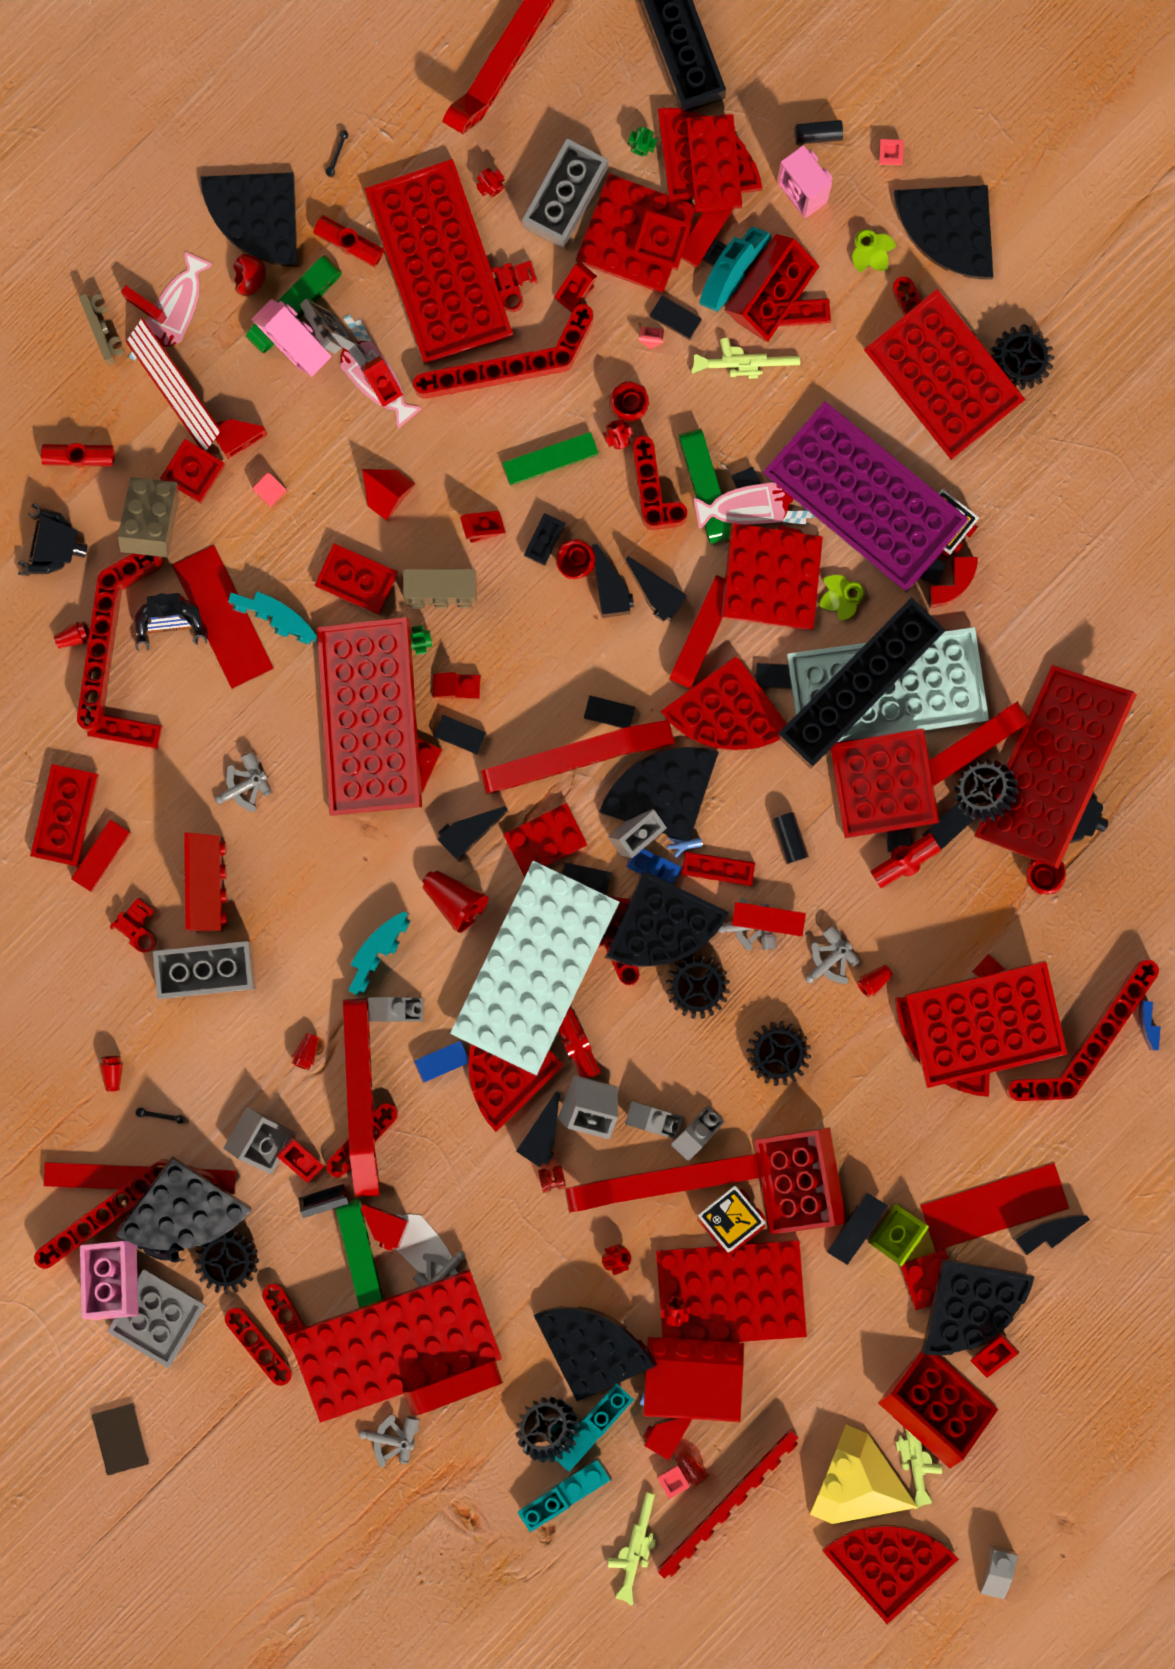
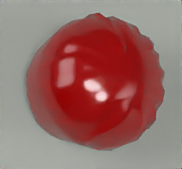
(249, 274)
(629, 401)
(575, 559)
(1045, 878)

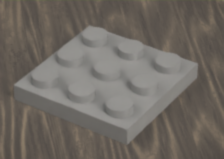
(163, 1319)

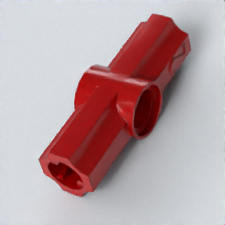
(336, 233)
(63, 455)
(905, 860)
(578, 1046)

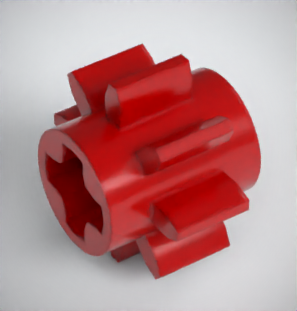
(490, 182)
(618, 434)
(616, 1259)
(675, 1311)

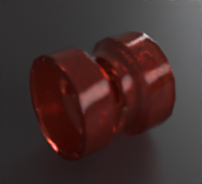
(548, 1183)

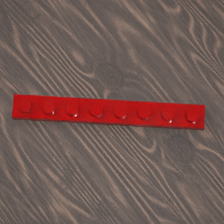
(721, 1512)

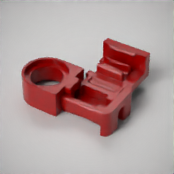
(514, 278)
(132, 922)

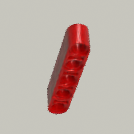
(700, 636)

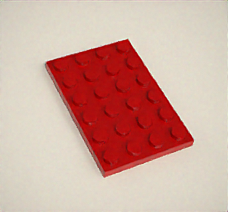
(944, 374)
(986, 1024)
(735, 1297)

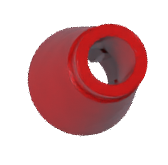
(73, 635)
(873, 981)
(305, 1053)
(111, 1072)

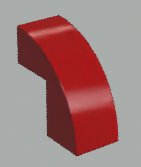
(962, 575)

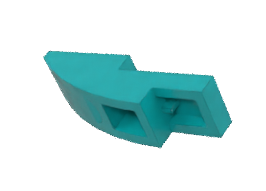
(729, 268)
(284, 619)
(381, 941)
(595, 1424)
(564, 1494)

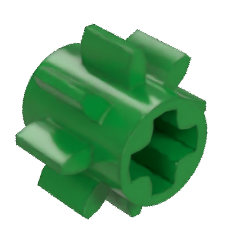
(642, 141)
(420, 640)

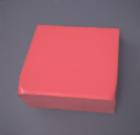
(269, 489)

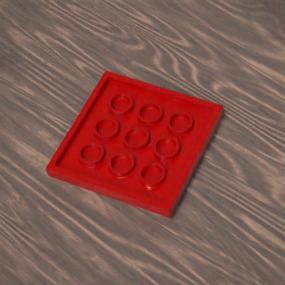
(616, 228)
(771, 577)
(884, 783)

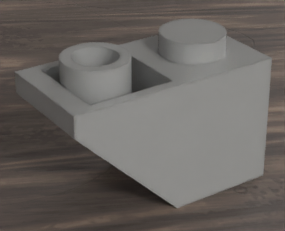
(395, 1009)
(654, 1120)
(697, 1133)

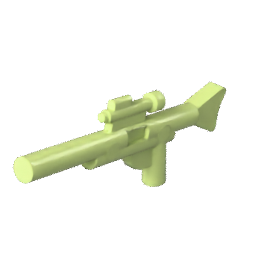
(747, 363)
(921, 1464)
(638, 1546)

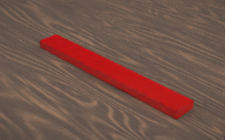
(112, 1176)

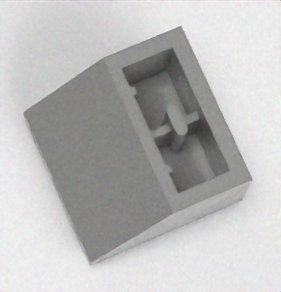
(590, 1107)

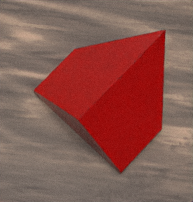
(385, 490)

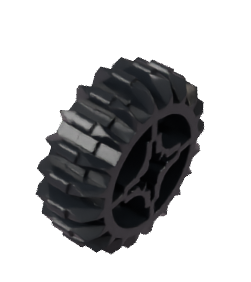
(1012, 355)
(997, 806)
(686, 975)
(789, 1072)
(226, 1272)
(535, 1430)

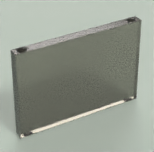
(120, 1439)

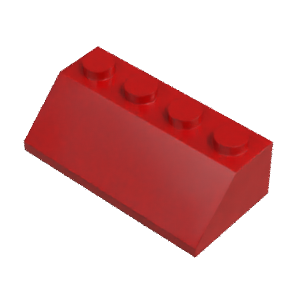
(776, 277)

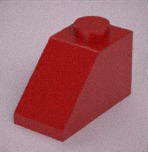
(237, 436)
(385, 1227)
(665, 1436)

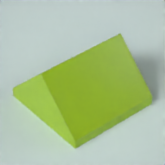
(898, 1234)

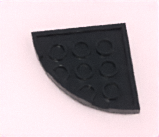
(256, 214)
(949, 227)
(669, 783)
(662, 925)
(181, 1211)
(972, 1305)
(592, 1348)

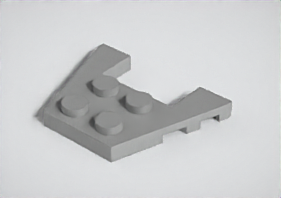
(331, 332)

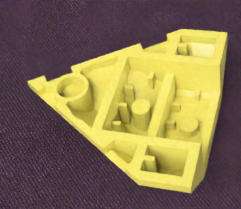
(859, 1482)

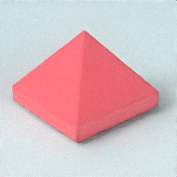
(651, 336)

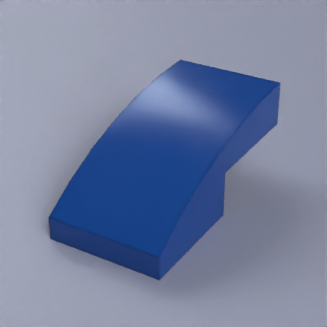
(654, 865)
(1150, 1033)
(441, 1061)

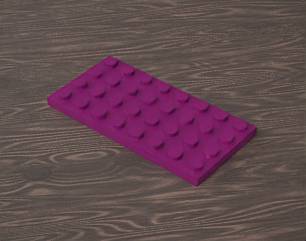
(865, 496)

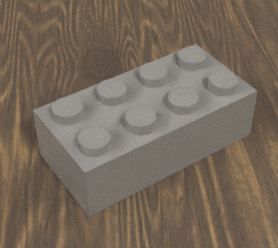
(565, 193)
(204, 970)

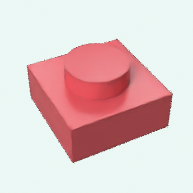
(891, 152)
(673, 1481)

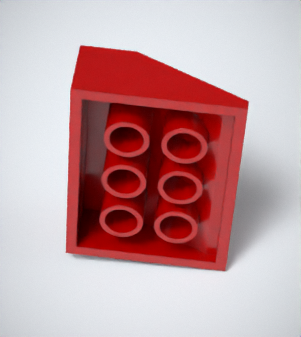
(204, 882)
(800, 1181)
(694, 1379)
(938, 1407)

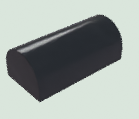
(818, 132)
(790, 838)

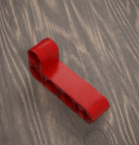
(652, 482)
(452, 1388)

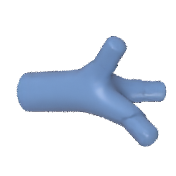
(683, 845)

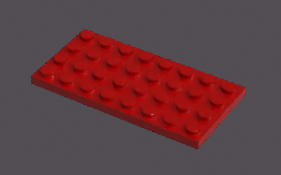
(438, 262)
(369, 717)
(1058, 764)
(394, 1345)

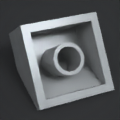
(258, 1140)

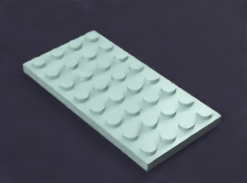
(934, 693)
(534, 968)

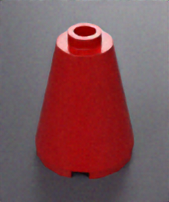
(454, 899)

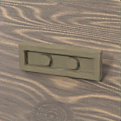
(100, 328)

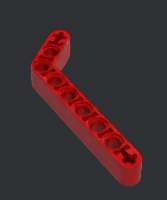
(473, 106)
(503, 364)
(107, 638)
(577, 755)
(1095, 1036)
(360, 1098)
(662, 1182)
(96, 1222)

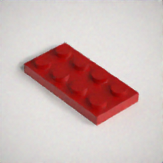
(714, 163)
(64, 815)

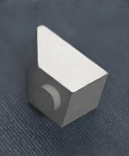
(637, 833)
(998, 1572)

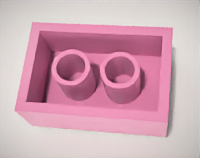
(804, 181)
(292, 336)
(109, 1280)

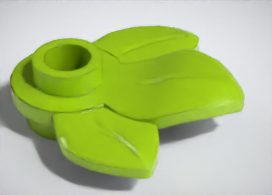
(873, 254)
(838, 598)

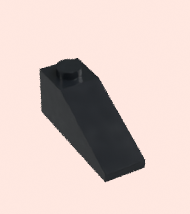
(611, 589)
(659, 594)
(467, 832)
(540, 1138)

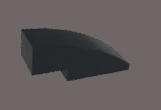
(857, 1228)
(1049, 1231)

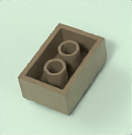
(148, 517)
(440, 588)

